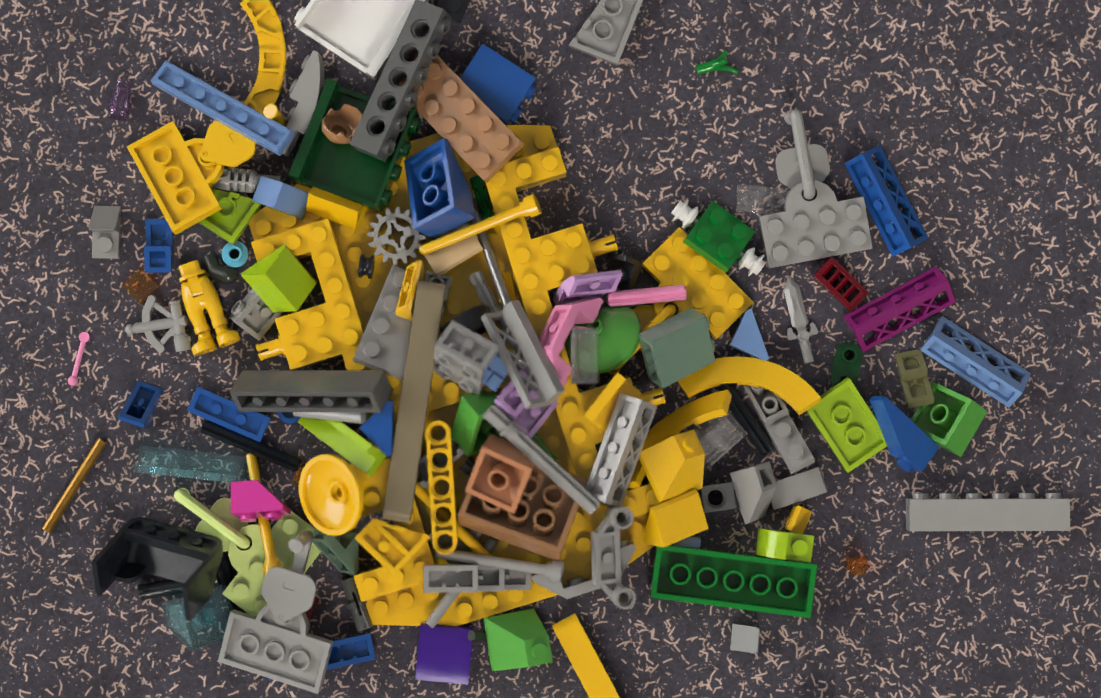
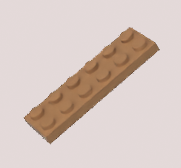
(465, 120)

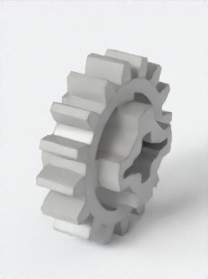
(384, 240)

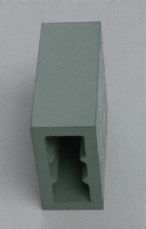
(677, 347)

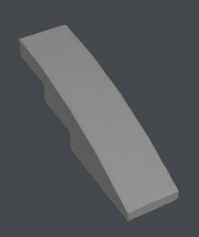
(473, 578)

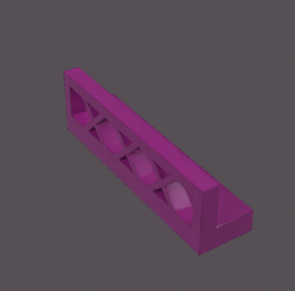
(899, 304)

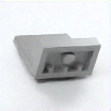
(463, 357)

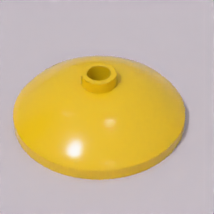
(331, 494)

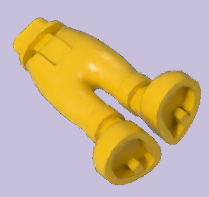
(200, 294)

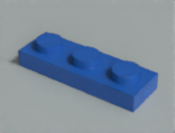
(225, 413)

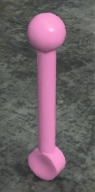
(83, 337)

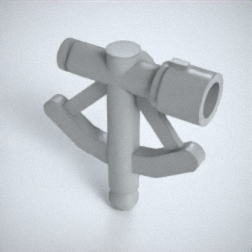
(176, 322)

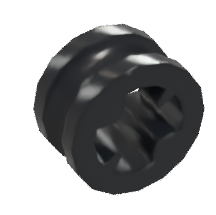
(366, 266)

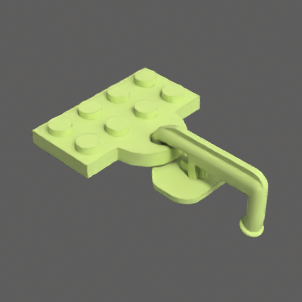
(235, 535)

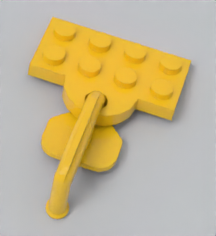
(184, 171)
(706, 288)

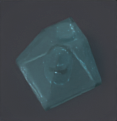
(205, 627)

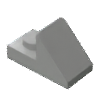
(106, 232)

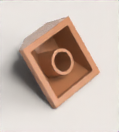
(500, 474)

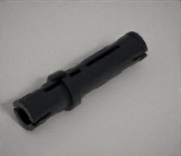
(163, 588)

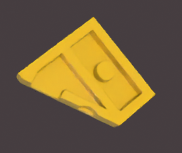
(390, 543)

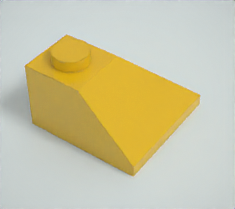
(674, 465)

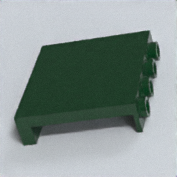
(341, 166)

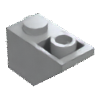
(754, 490)

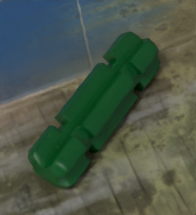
(482, 197)

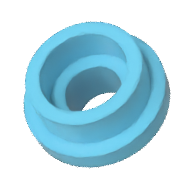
(243, 254)

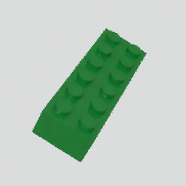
(733, 580)

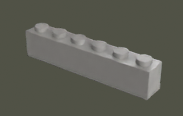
(987, 514)

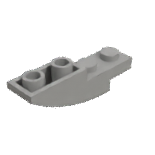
(306, 93)
(780, 428)

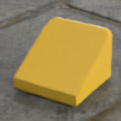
(798, 519)

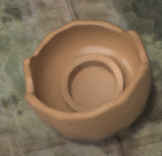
(341, 124)

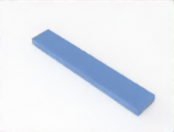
(223, 108)

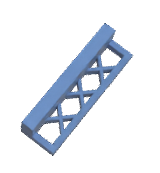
(974, 365)

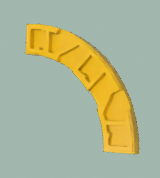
(271, 53)
(753, 373)
(695, 413)

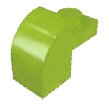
(784, 545)

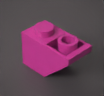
(255, 500)

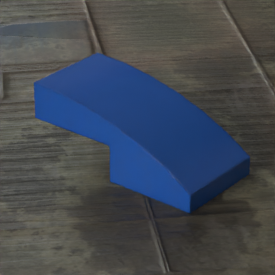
(159, 246)

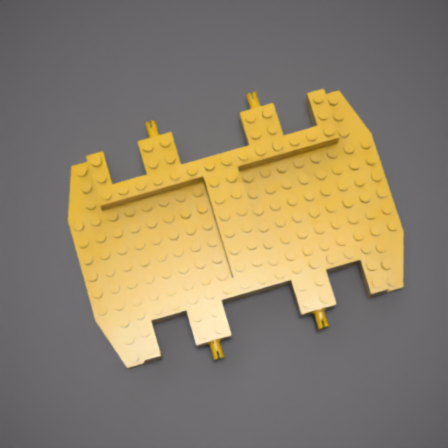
(338, 327)

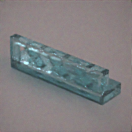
(190, 464)

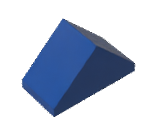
(141, 405)
(381, 428)

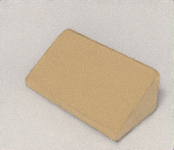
(454, 254)

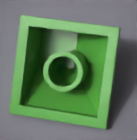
(517, 640)

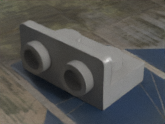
(253, 314)

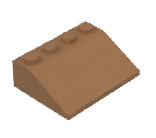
(540, 519)

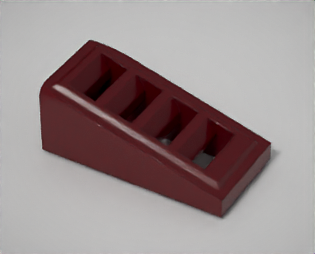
(840, 270)

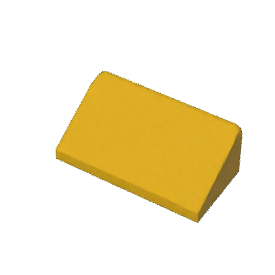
(333, 207)
(406, 301)

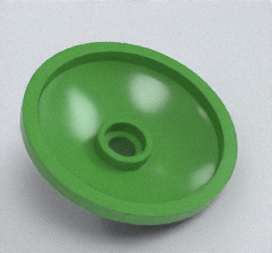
(617, 337)

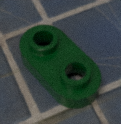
(845, 367)

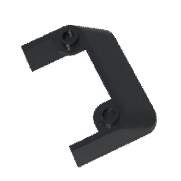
(165, 552)

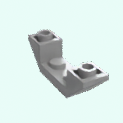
(578, 586)

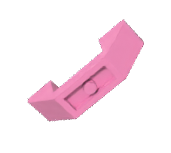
(558, 327)

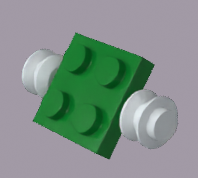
(719, 237)

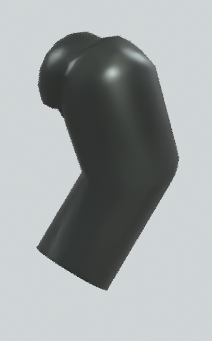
(219, 273)

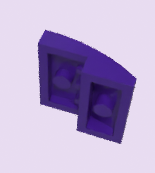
(444, 654)

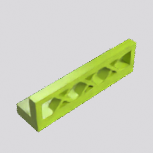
(346, 443)

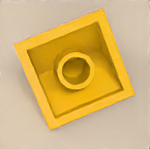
(675, 520)

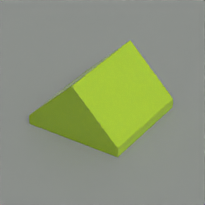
(280, 280)

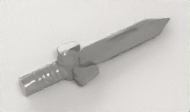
(799, 319)

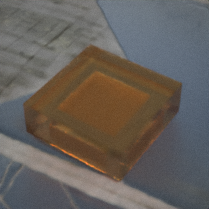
(140, 285)

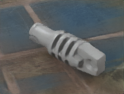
(241, 180)

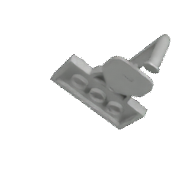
(815, 226)
(279, 637)

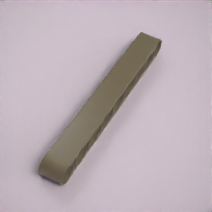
(414, 402)

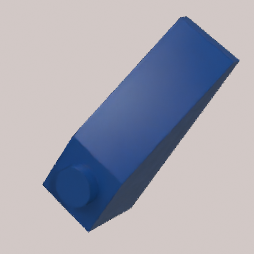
(902, 436)

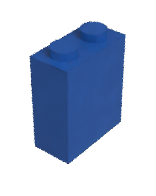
(499, 83)

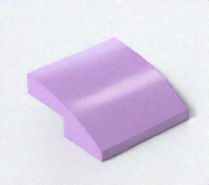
(587, 286)
(512, 406)

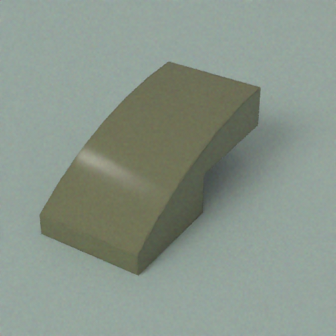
(914, 378)

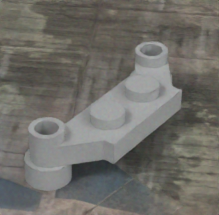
(607, 558)

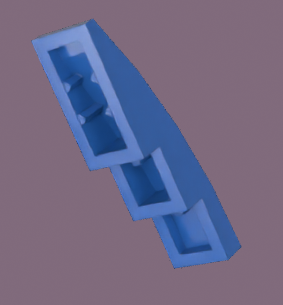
(350, 651)

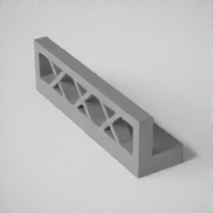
(528, 355)
(618, 449)

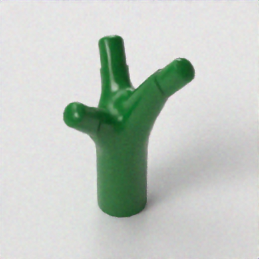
(717, 64)

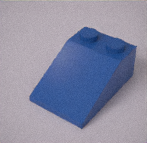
(437, 190)

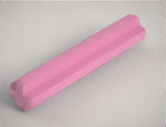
(647, 295)

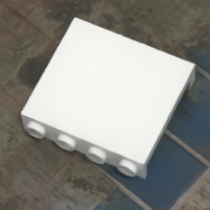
(356, 29)

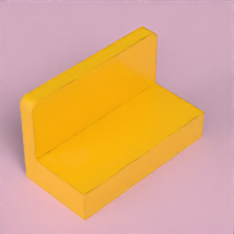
(602, 408)

